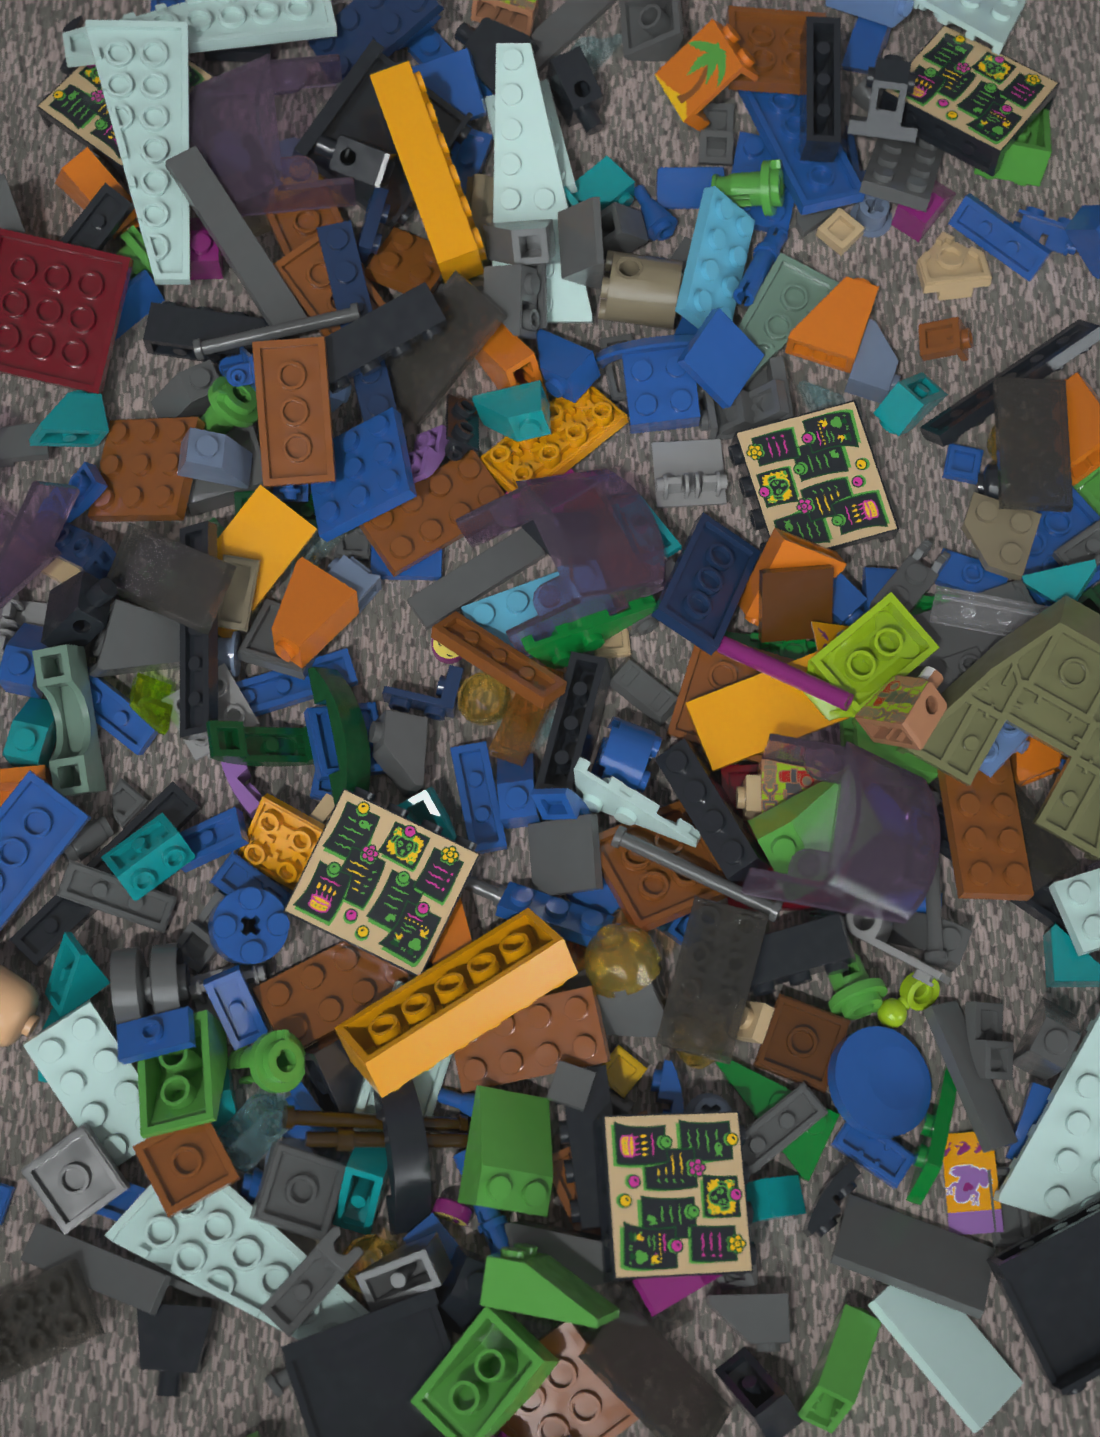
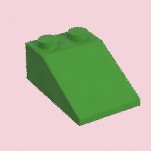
(1028, 155)
(797, 825)
(186, 1084)
(508, 1153)
(541, 1287)
(485, 1377)

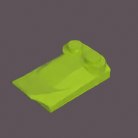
(869, 654)

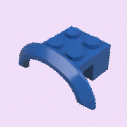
(657, 387)

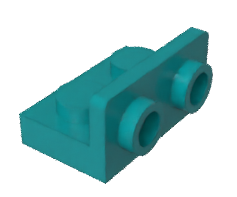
(148, 857)

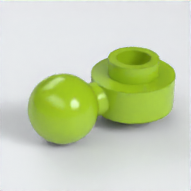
(913, 995)

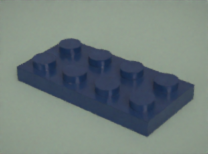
(385, 21)
(706, 584)

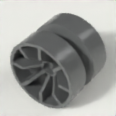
(137, 986)

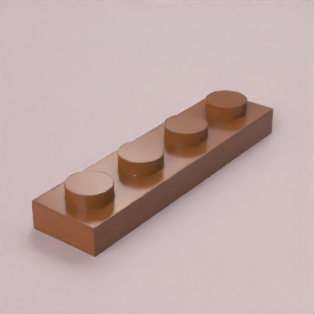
(499, 660)

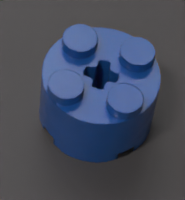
(627, 753)
(226, 926)

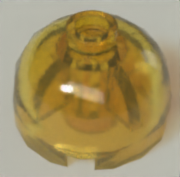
(621, 959)

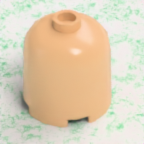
(17, 1007)

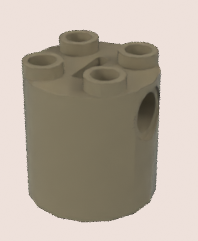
(640, 290)

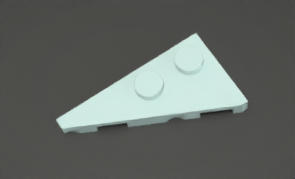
(628, 805)

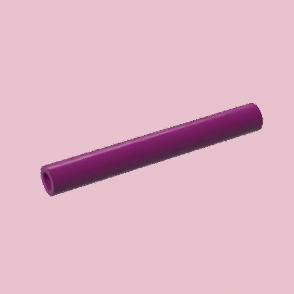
(786, 673)

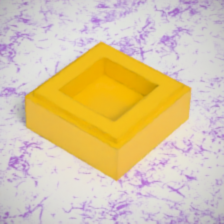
(623, 1071)

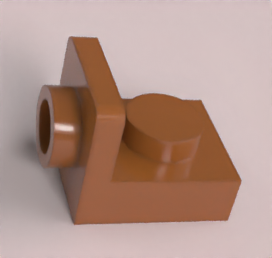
(944, 339)

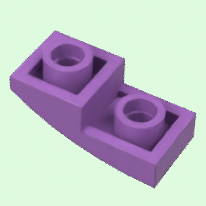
(428, 452)
(246, 795)

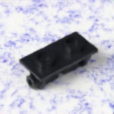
(461, 427)

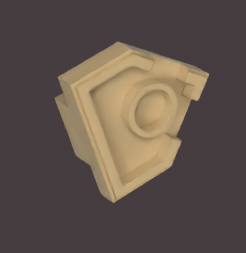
(952, 269)

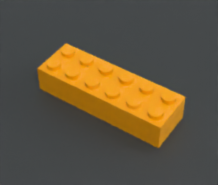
(429, 171)
(456, 1001)

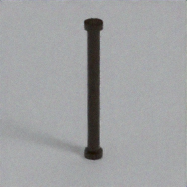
(364, 1120)

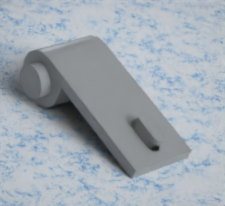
(877, 932)

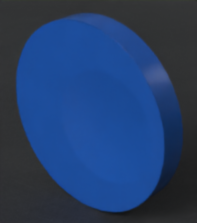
(879, 1082)

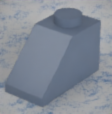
(873, 367)
(214, 459)

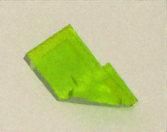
(147, 703)

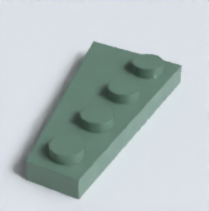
(781, 304)

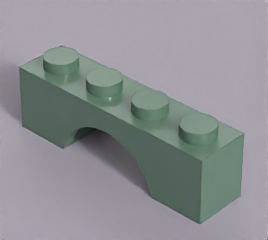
(66, 684)

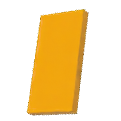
(574, 434)
(268, 533)
(741, 716)
(280, 840)

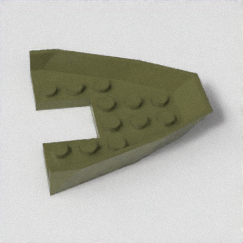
(1047, 687)

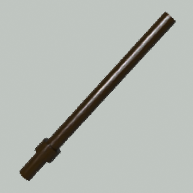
(346, 1138)

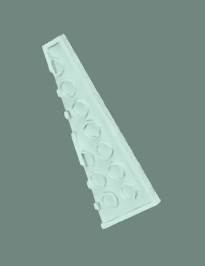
(528, 170)

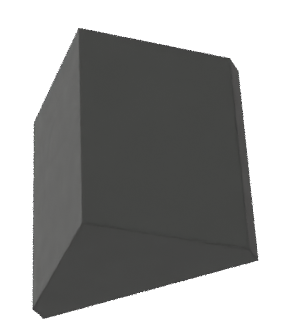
(651, 29)
(582, 243)

